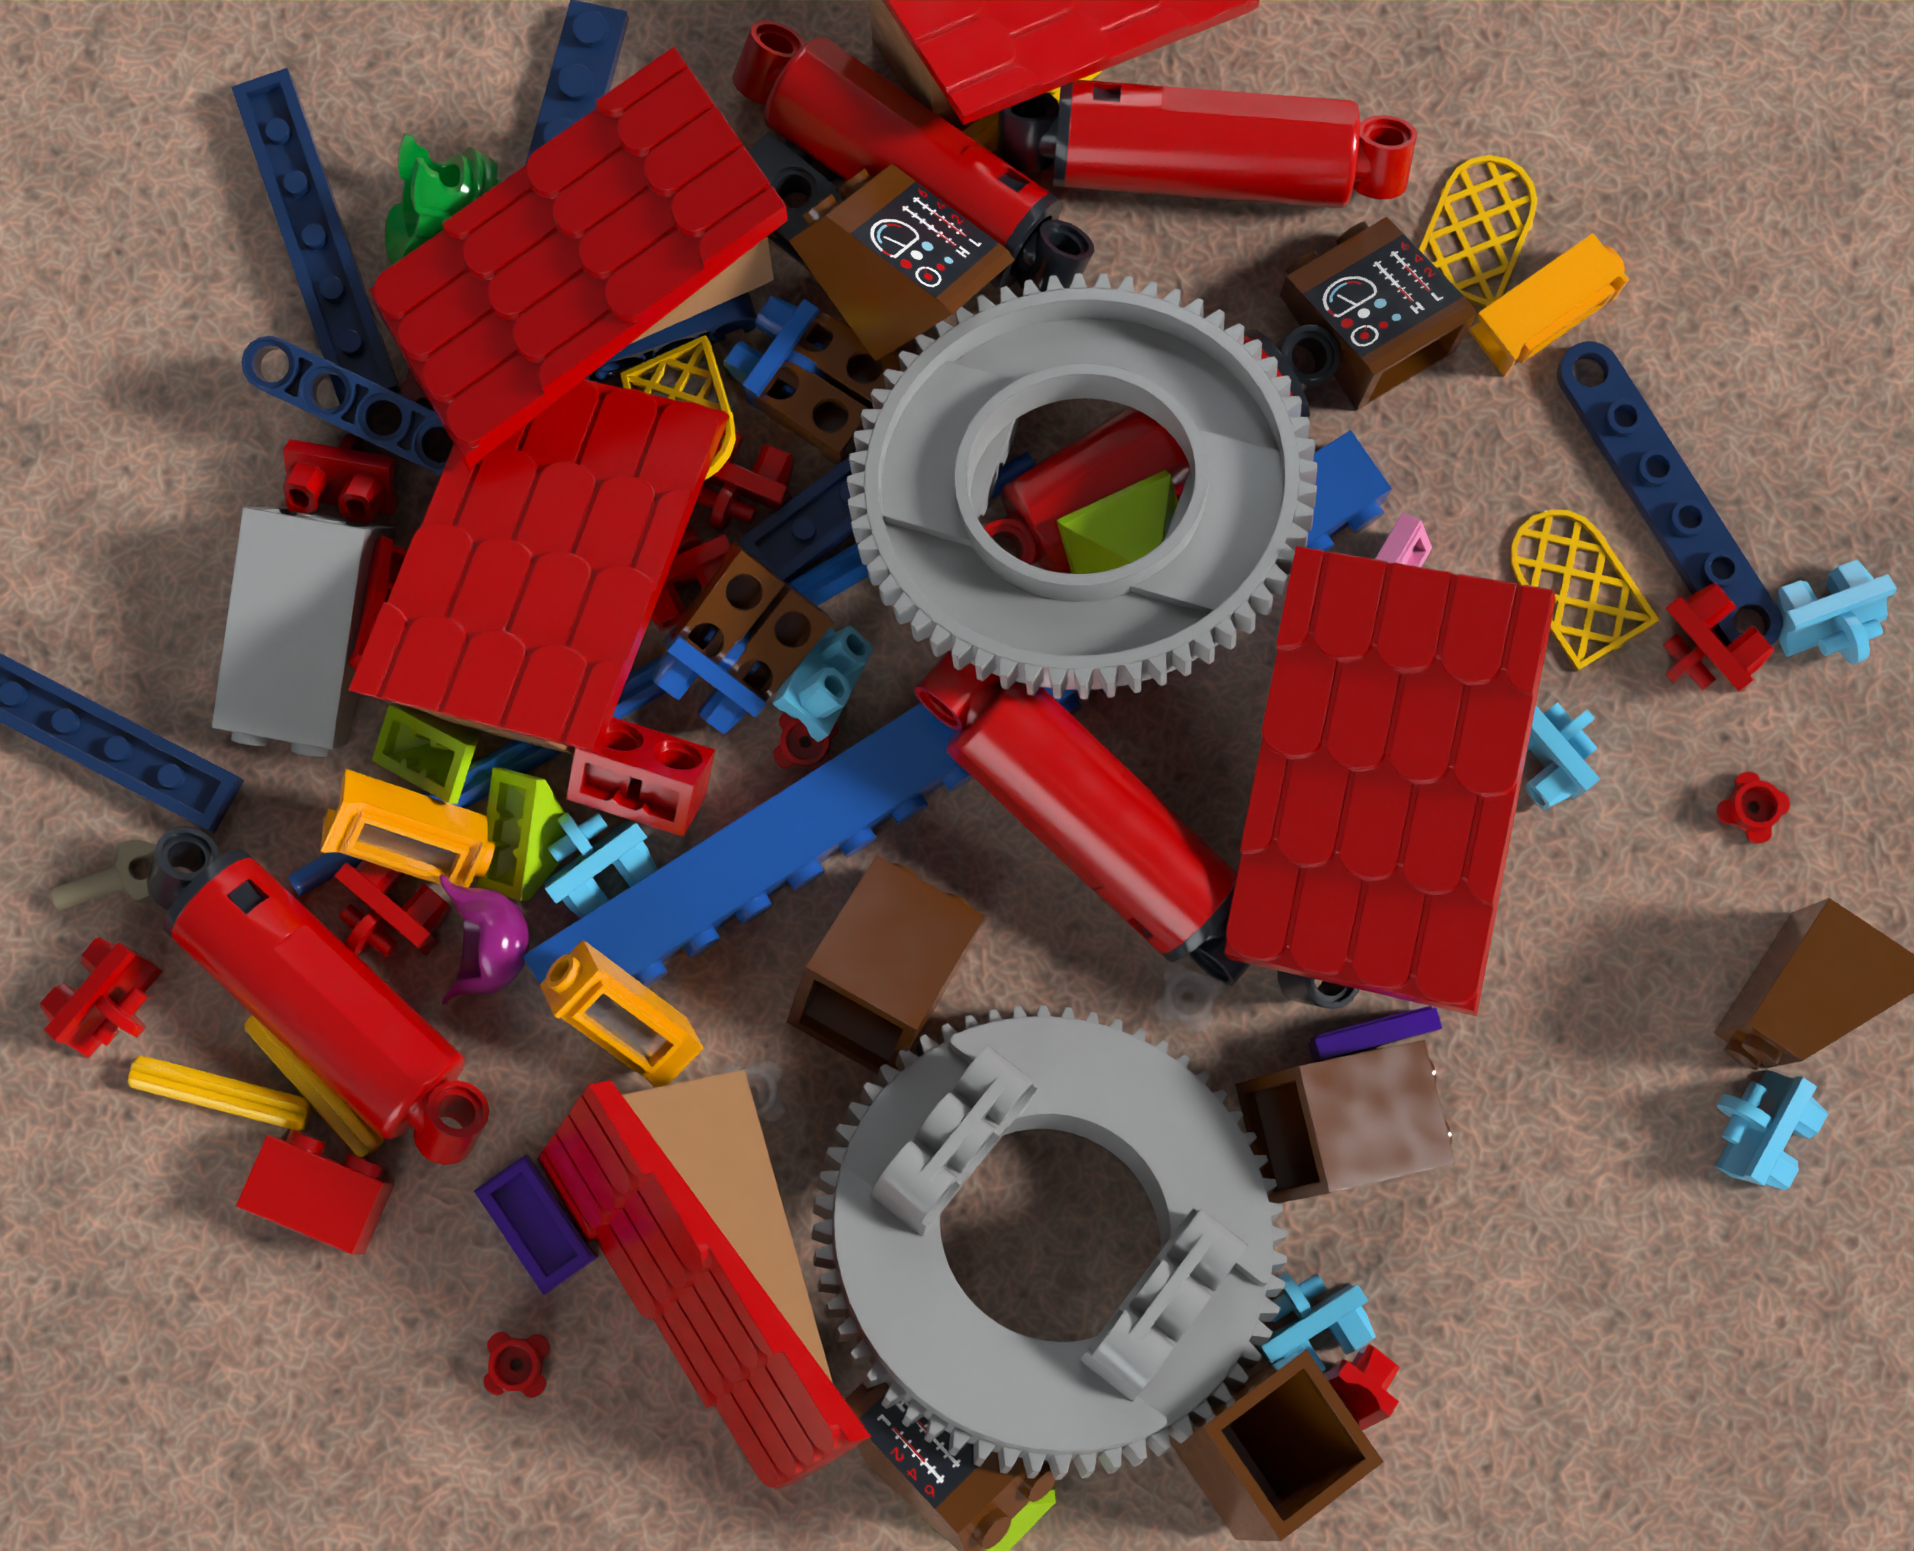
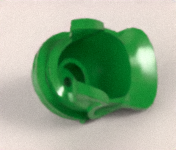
(433, 194)

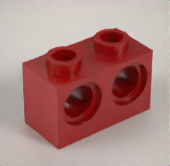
(643, 776)

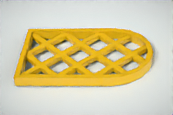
(1483, 216)
(670, 359)
(1603, 549)

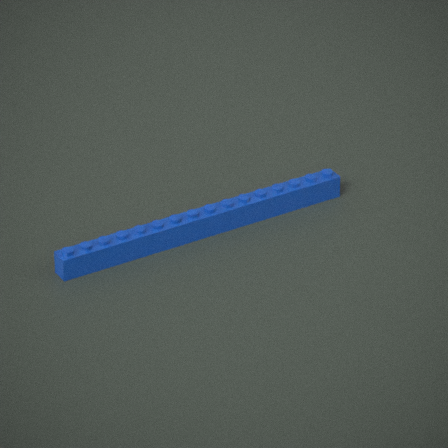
(850, 797)

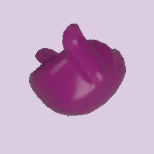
(492, 940)

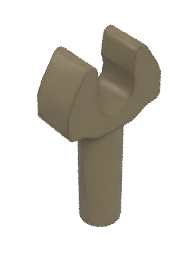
(108, 881)

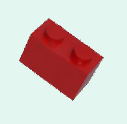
(315, 1192)

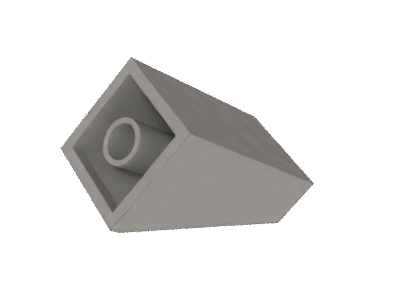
(293, 628)

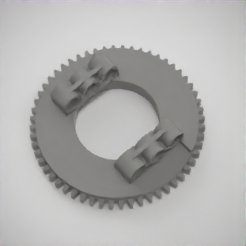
(951, 420)
(1173, 1335)

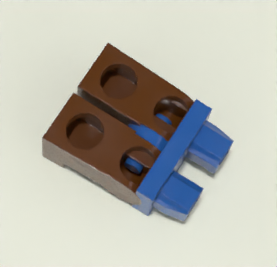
(810, 376)
(740, 638)

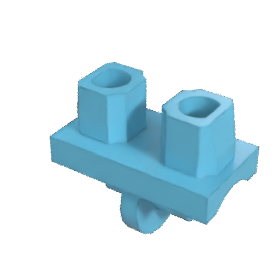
(1839, 621)
(825, 680)
(1562, 750)
(575, 880)
(1763, 1125)
(1339, 1312)

